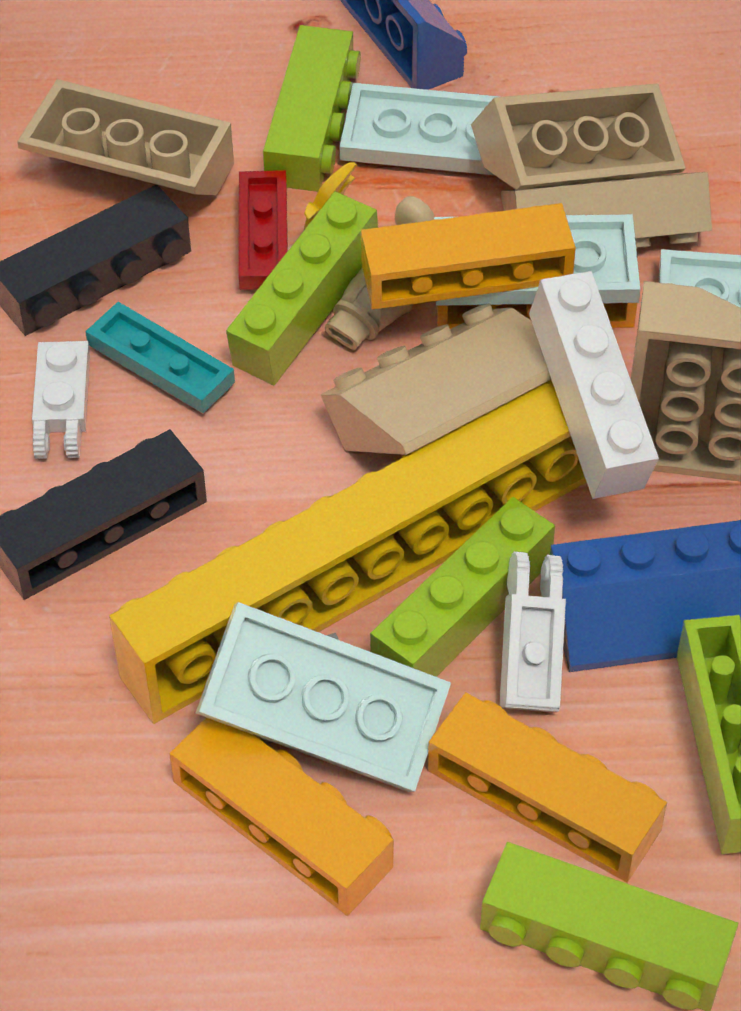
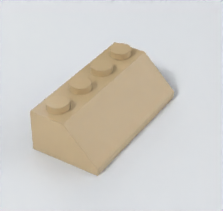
(577, 136)
(131, 138)
(659, 204)

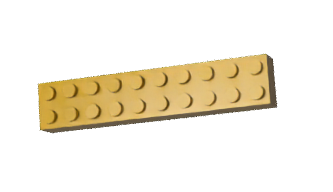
(347, 545)

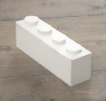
(593, 385)

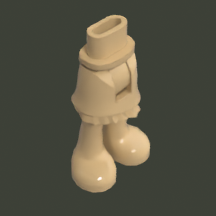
(353, 314)

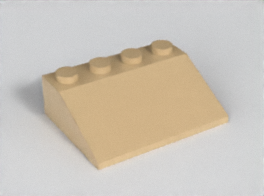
(690, 379)
(438, 383)

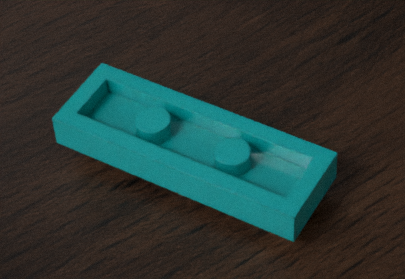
(160, 357)

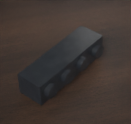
(92, 259)
(99, 513)

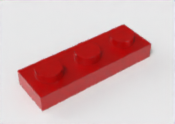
(261, 225)

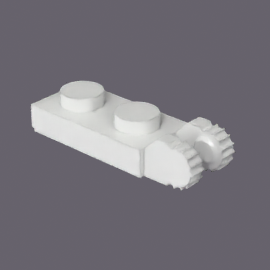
(60, 395)
(533, 637)

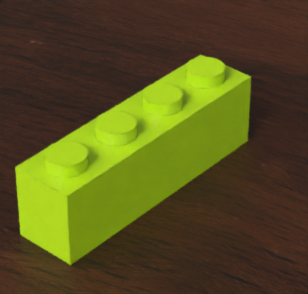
(311, 106)
(300, 290)
(463, 592)
(712, 686)
(607, 927)

